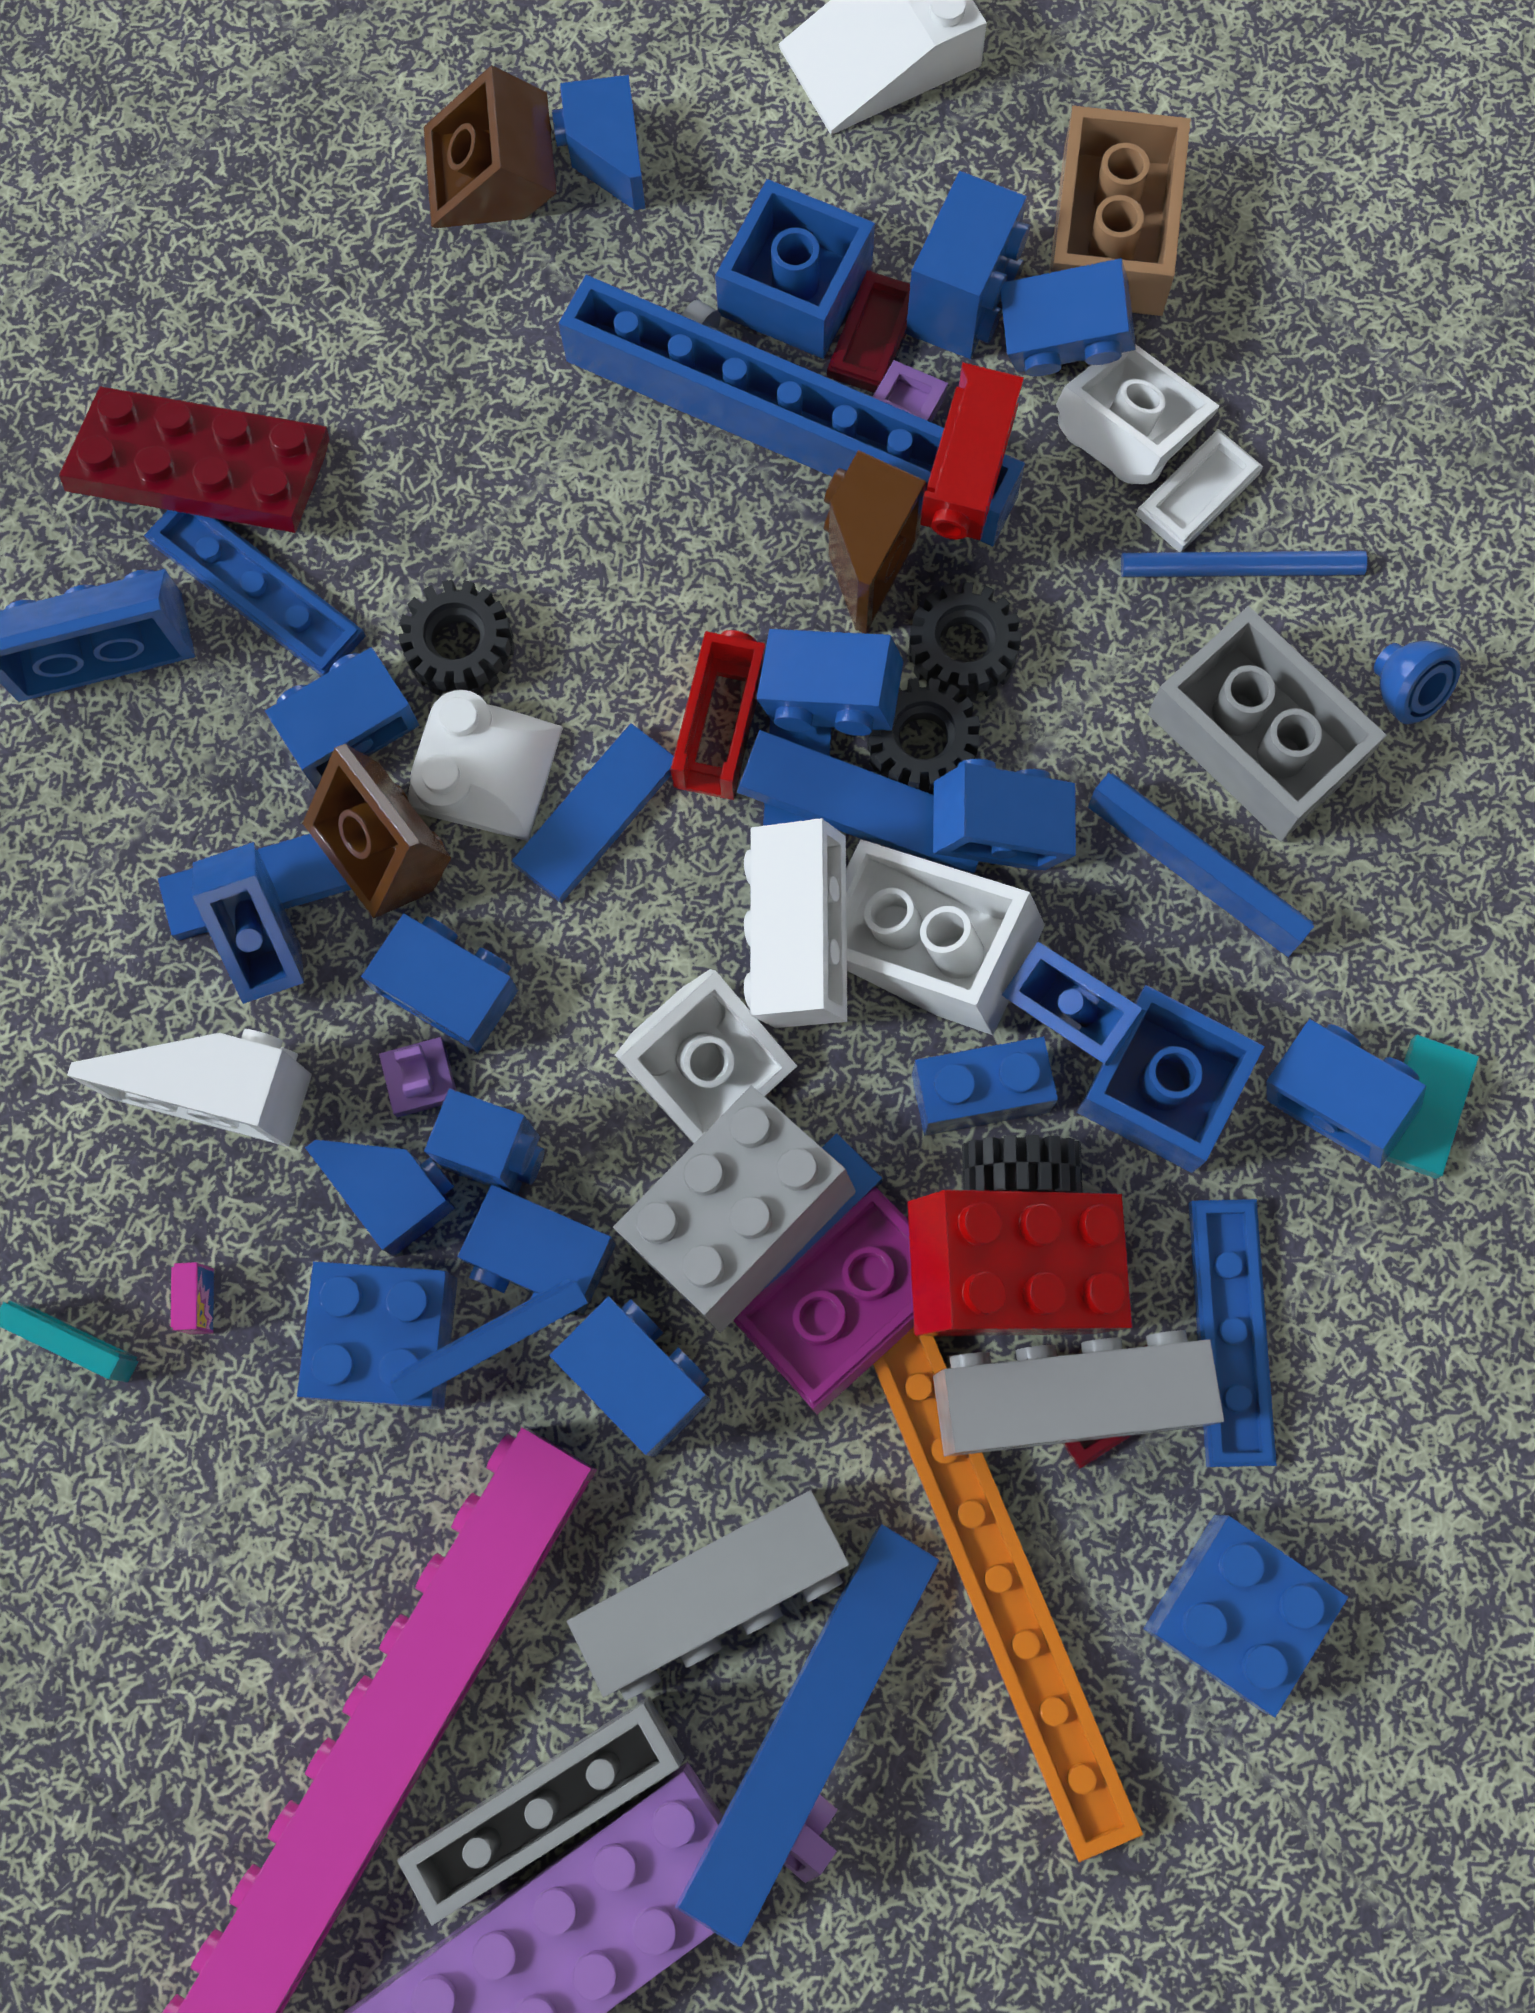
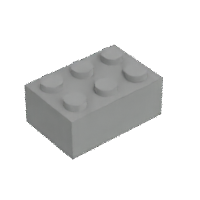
(1265, 723)
(736, 1208)

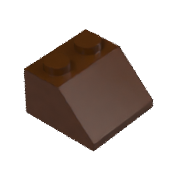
(490, 153)
(871, 531)
(373, 833)

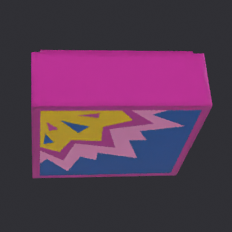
(192, 1298)

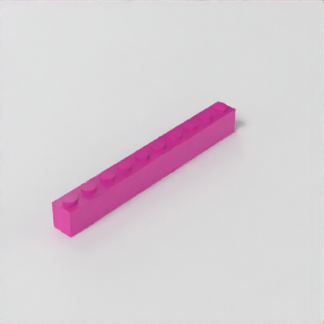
(390, 1731)

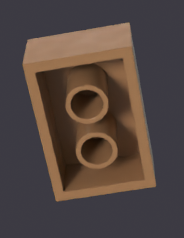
(1123, 198)

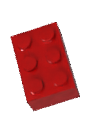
(1018, 1263)

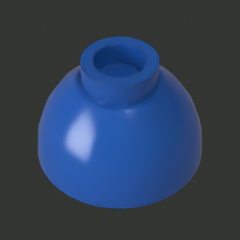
(1417, 678)

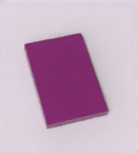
(837, 1303)

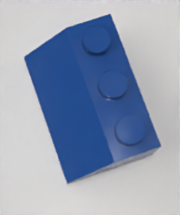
(92, 634)

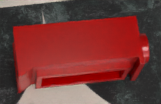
(971, 452)
(729, 656)

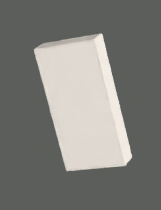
(1199, 490)

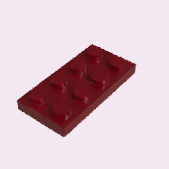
(196, 459)

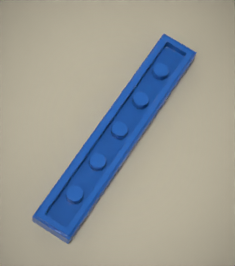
(807, 1737)

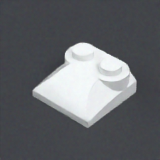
(1132, 414)
(482, 765)
(703, 1054)

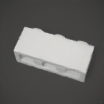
(797, 924)

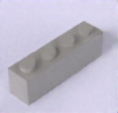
(1076, 1395)
(708, 1594)
(540, 1810)

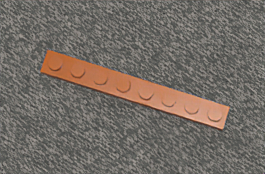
(1009, 1610)

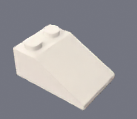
(879, 53)
(936, 934)
(209, 1079)

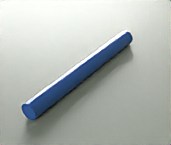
(1243, 564)

